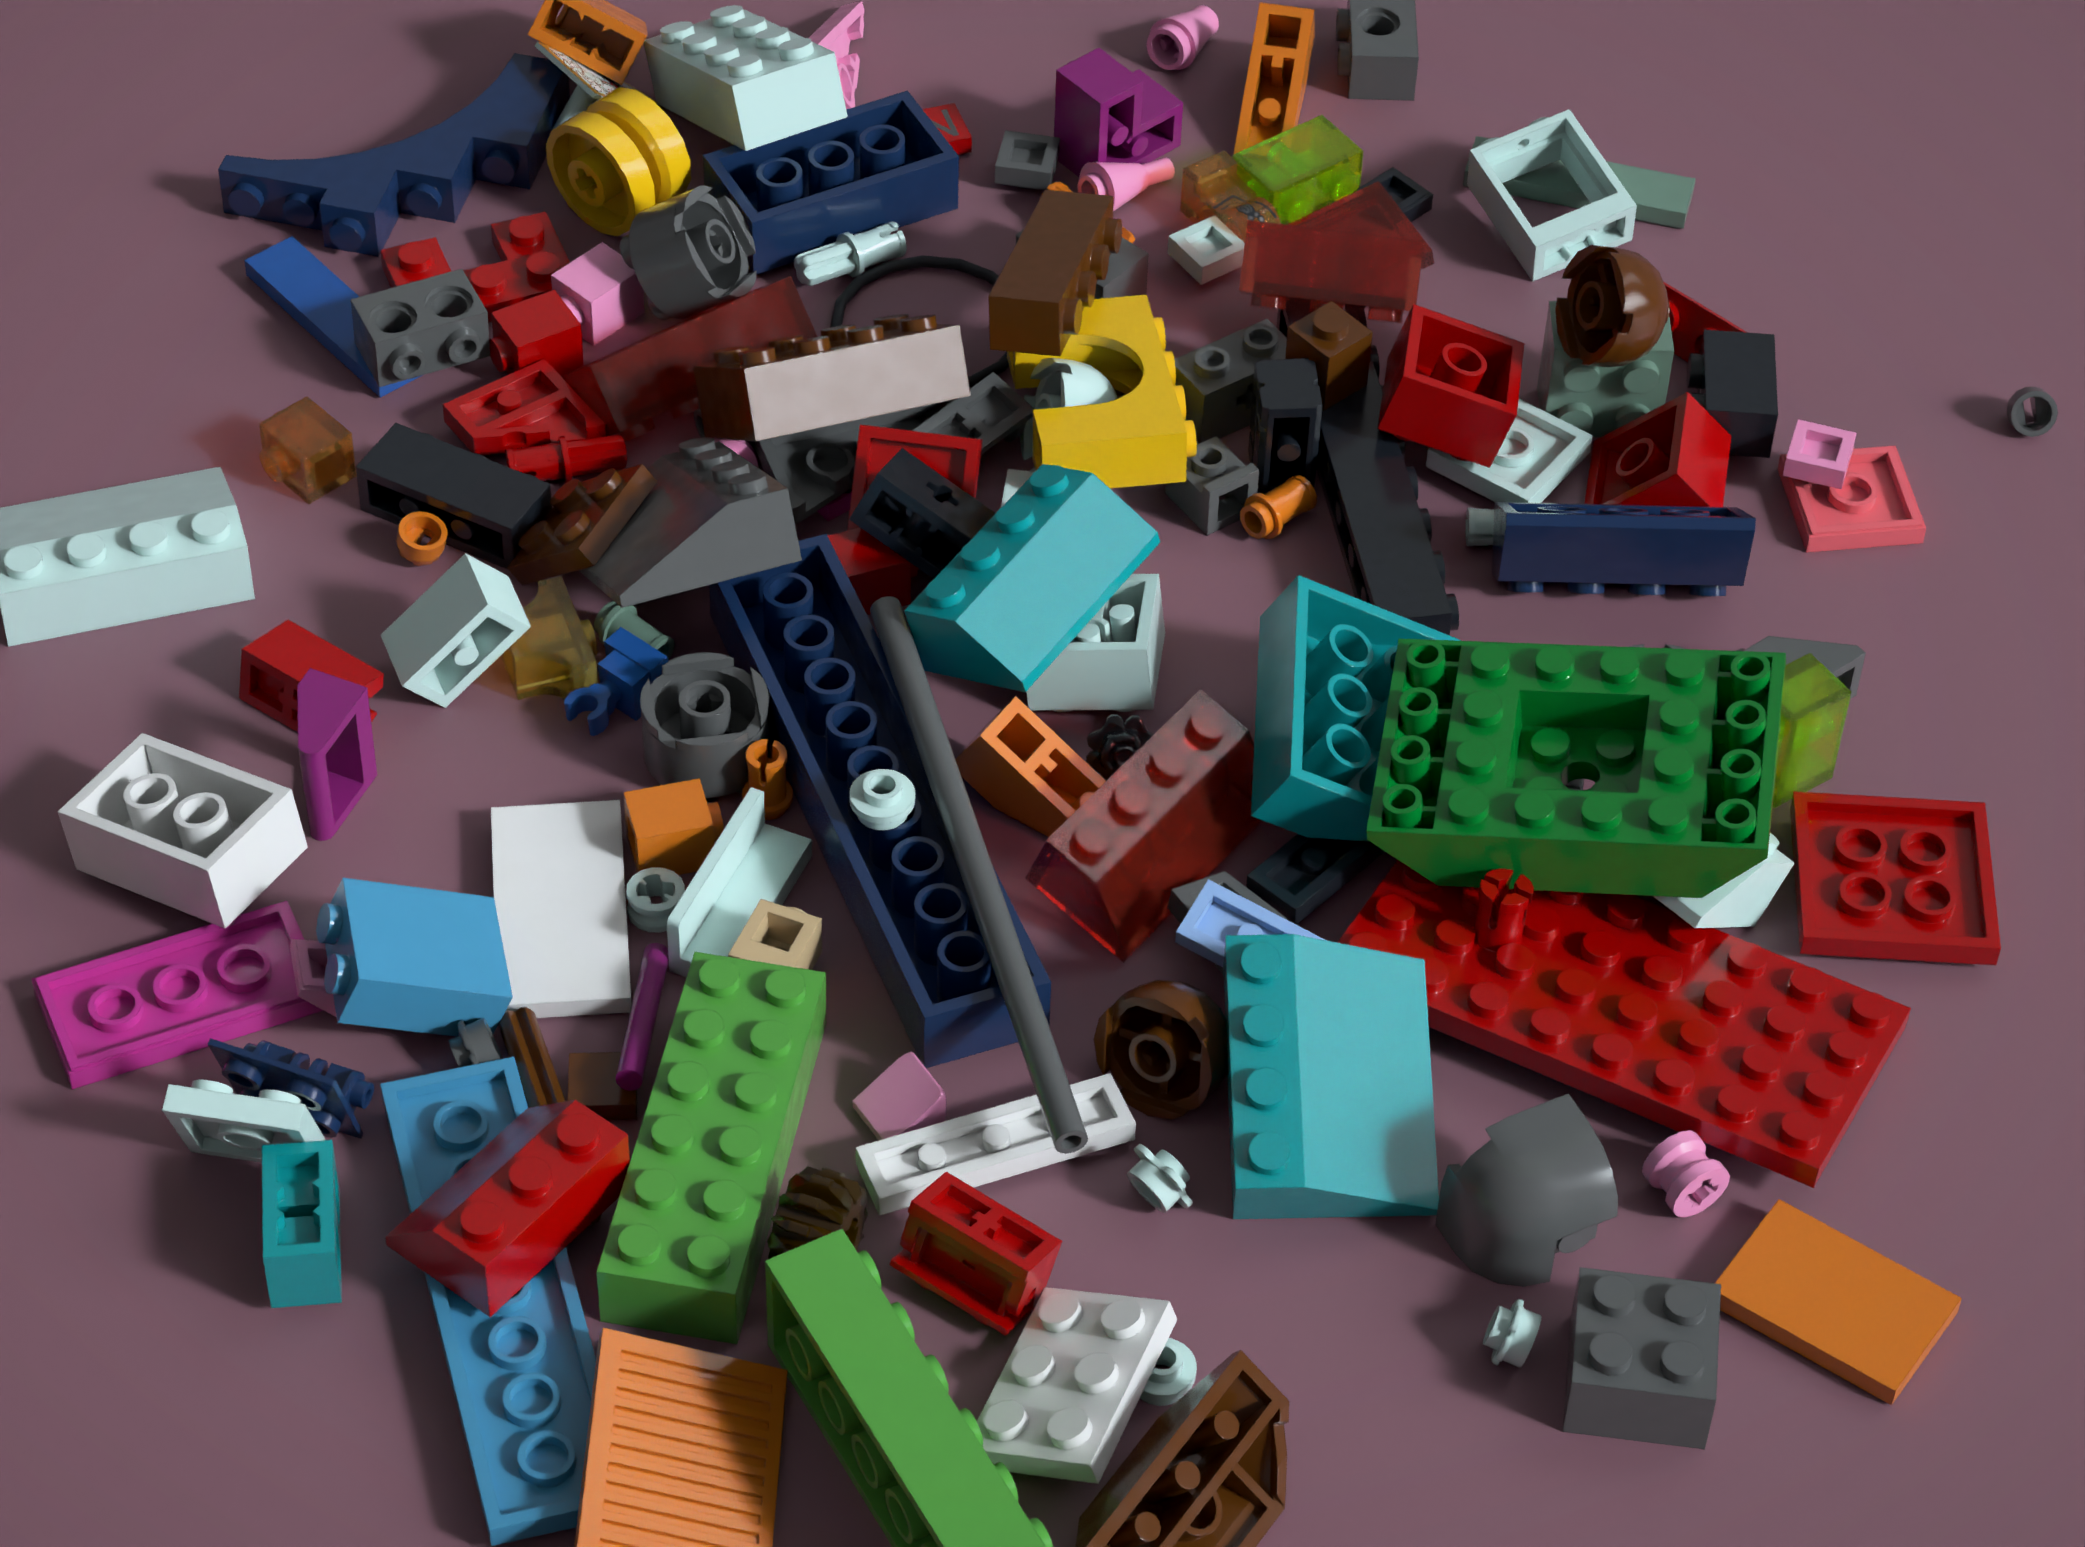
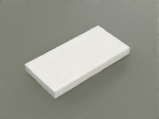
(562, 907)

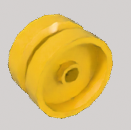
(618, 160)

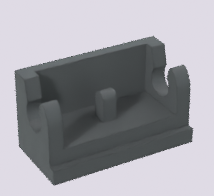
(988, 414)

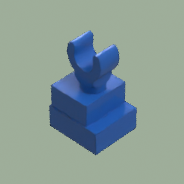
(621, 676)

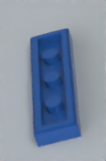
(315, 301)

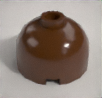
(1611, 307)
(1163, 1047)

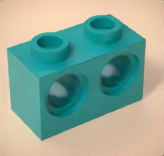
(301, 1224)

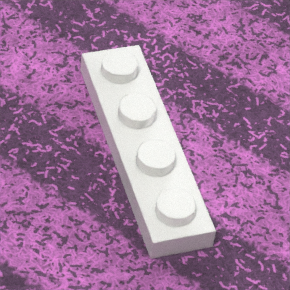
(988, 1144)

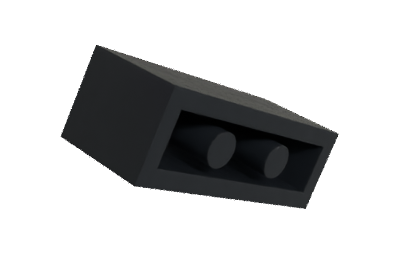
(476, 498)

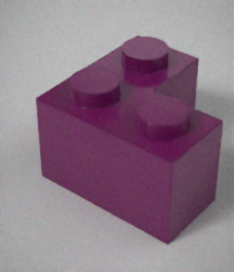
(1112, 113)

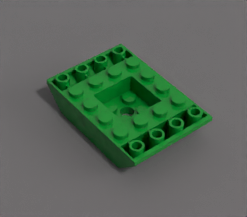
(1497, 730)

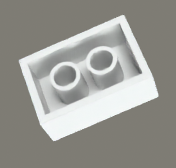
(183, 829)

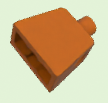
(592, 34)

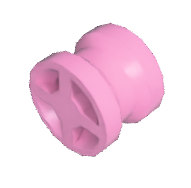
(1685, 1174)

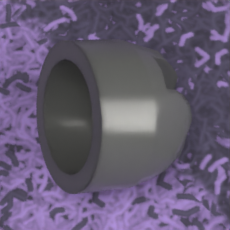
(2043, 411)

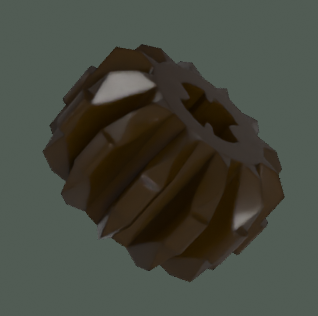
(815, 1206)

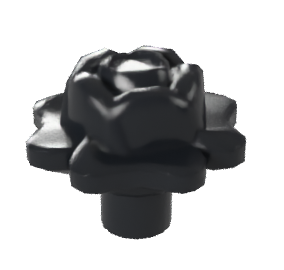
(1115, 743)

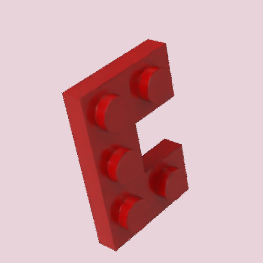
(527, 255)

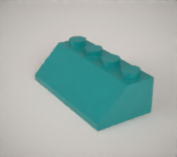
(1029, 580)

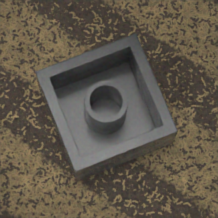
(1642, 1358)

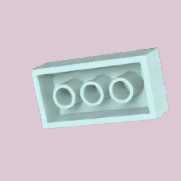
(744, 77)

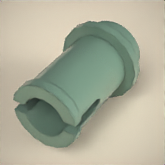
(613, 617)

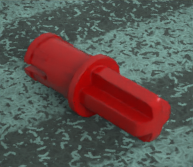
(570, 458)

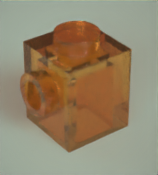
(307, 450)

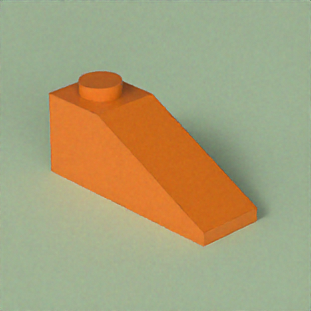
(1275, 73)
(1027, 769)

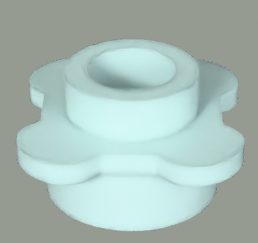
(1160, 1179)

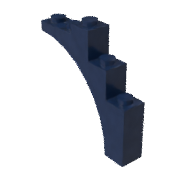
(425, 175)

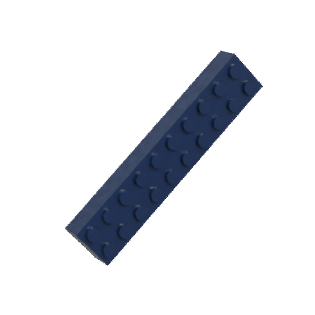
(837, 720)

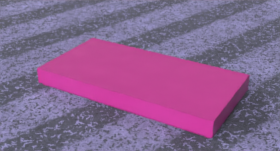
(173, 995)

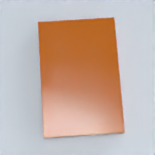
(1836, 1301)

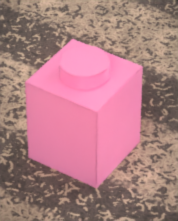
(600, 292)

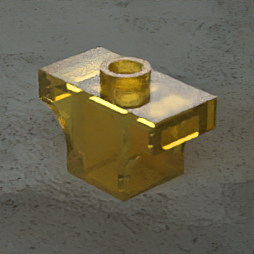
(556, 649)

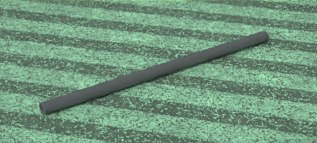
(979, 879)

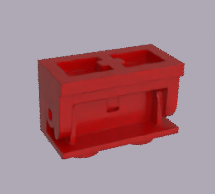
(976, 1253)

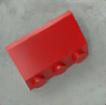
(516, 1203)

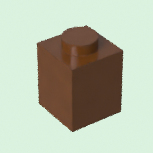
(1337, 346)

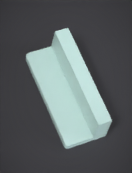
(743, 866)

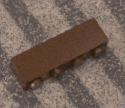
(1053, 273)

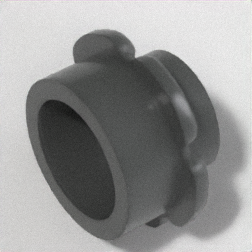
(474, 1044)

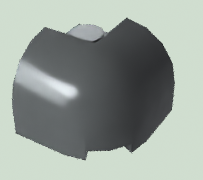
(1528, 1194)

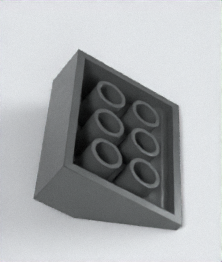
(698, 527)

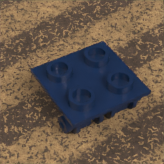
(327, 1093)

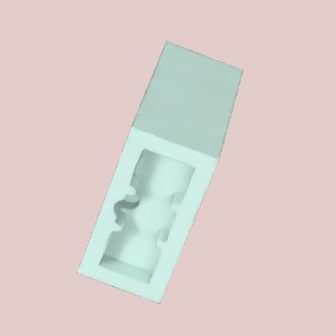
(1554, 243)

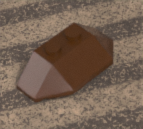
(1202, 1471)

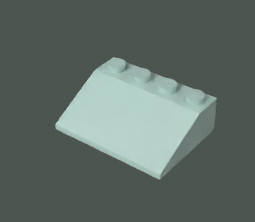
(121, 556)

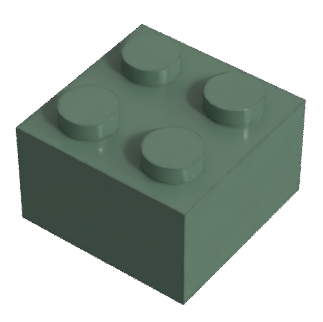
(1597, 396)

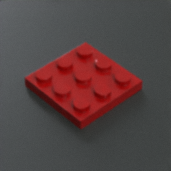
(1894, 878)

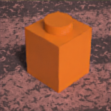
(671, 826)

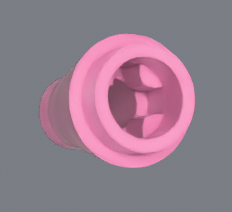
(1179, 38)

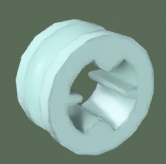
(649, 883)

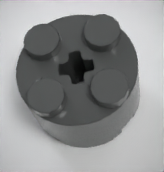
(690, 253)
(702, 722)

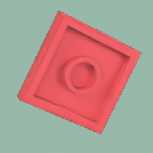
(1869, 510)

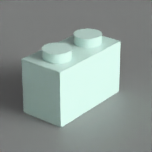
(455, 630)

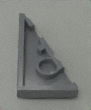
(821, 461)

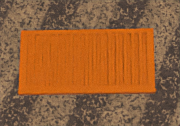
(679, 1447)

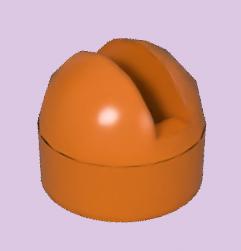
(411, 532)

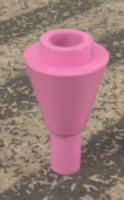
(1123, 179)

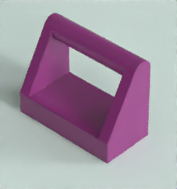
(333, 749)

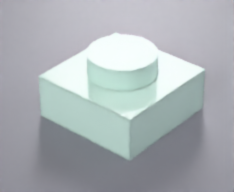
(1206, 249)

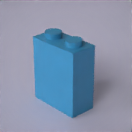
(413, 957)

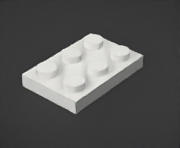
(1073, 1382)

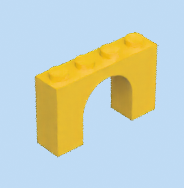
(1128, 439)

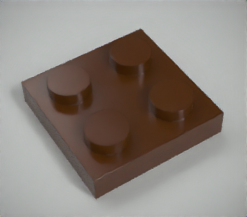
(581, 524)

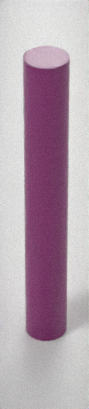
(642, 1017)

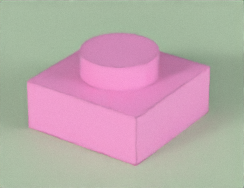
(1819, 454)

